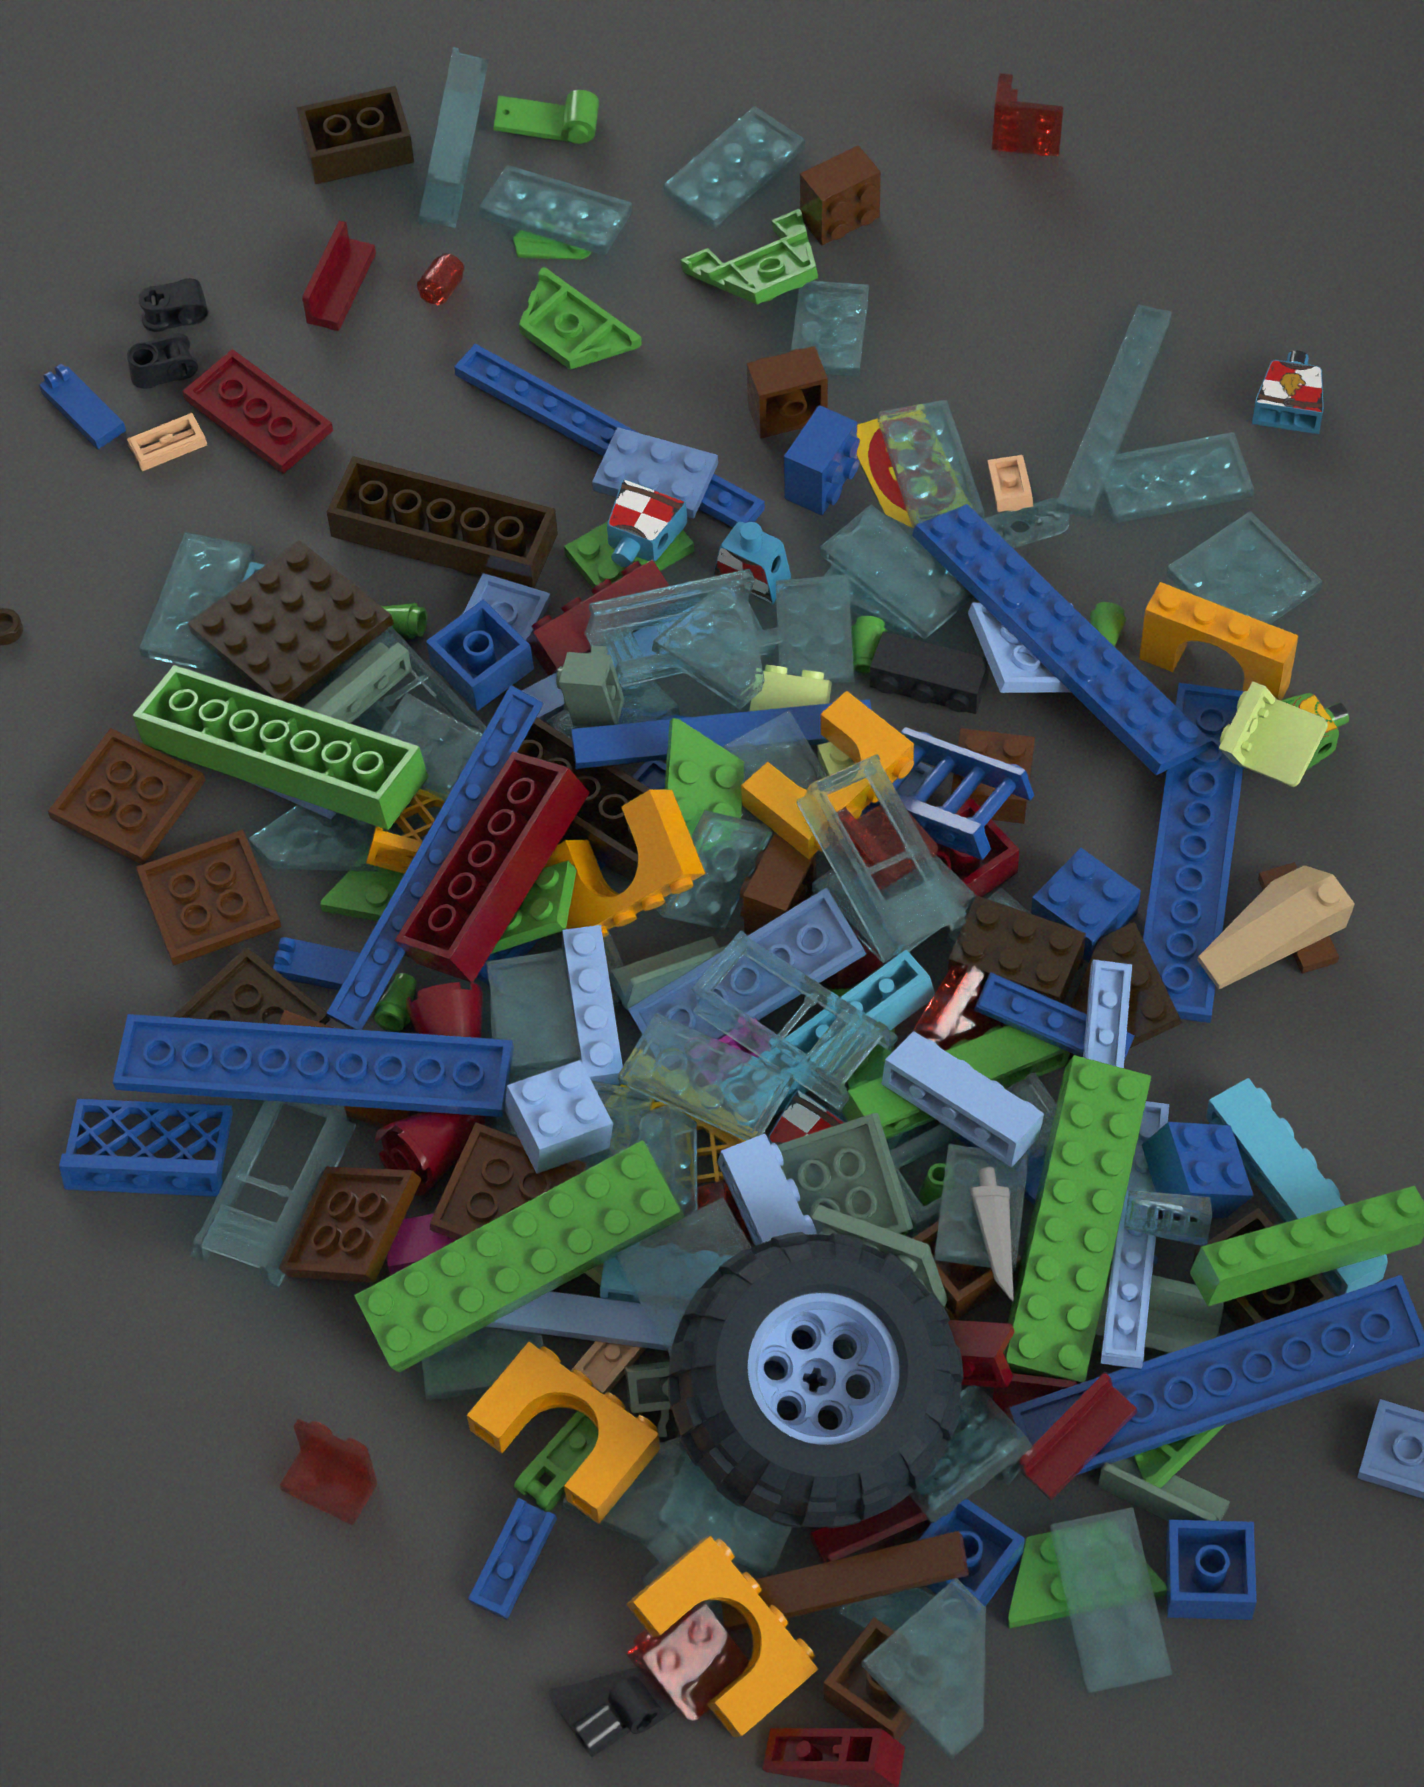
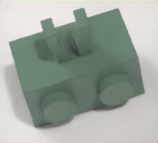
(590, 688)
(649, 1391)

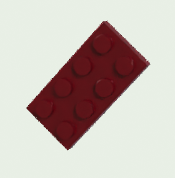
(257, 411)

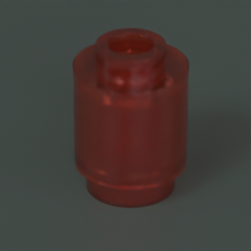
(440, 279)

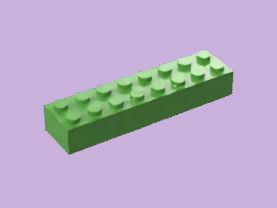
(281, 746)
(1075, 1220)
(519, 1257)

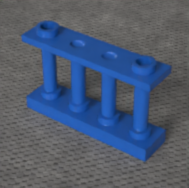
(941, 821)

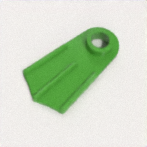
(535, 246)

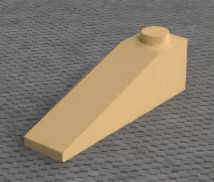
(1278, 923)

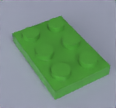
(593, 554)
(543, 909)

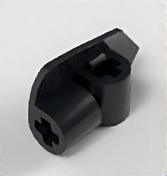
(612, 1706)

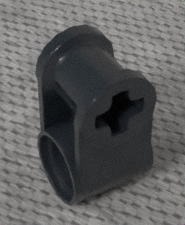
(177, 304)
(158, 361)

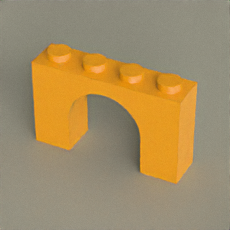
(1180, 617)
(857, 734)
(665, 865)
(539, 1383)
(776, 1661)

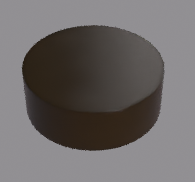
(10, 626)

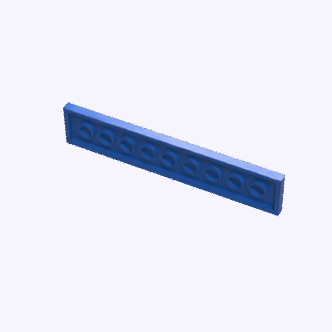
(1062, 639)
(1194, 855)
(314, 1065)
(1249, 1370)

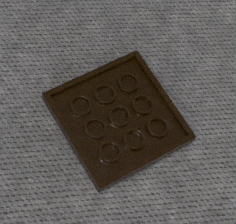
(290, 623)

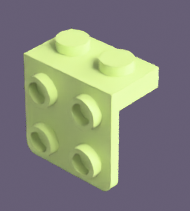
(1272, 736)

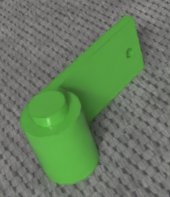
(567, 122)

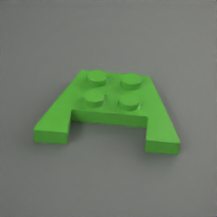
(765, 271)

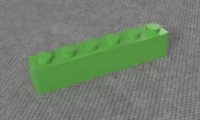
(999, 1055)
(1309, 1246)

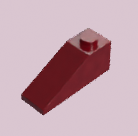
(836, 1755)

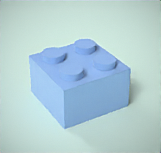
(558, 1116)

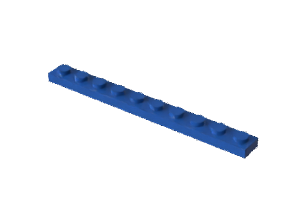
(584, 424)
(381, 953)

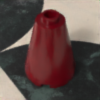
(447, 1010)
(426, 1144)

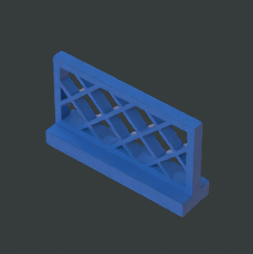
(143, 1170)

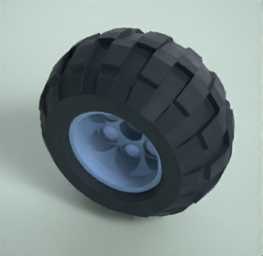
(900, 1354)

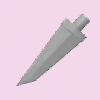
(994, 1219)

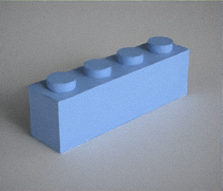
(592, 1003)
(962, 1098)
(762, 1190)

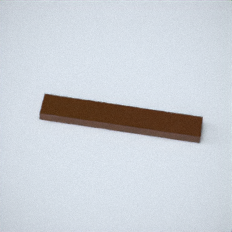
(859, 1578)

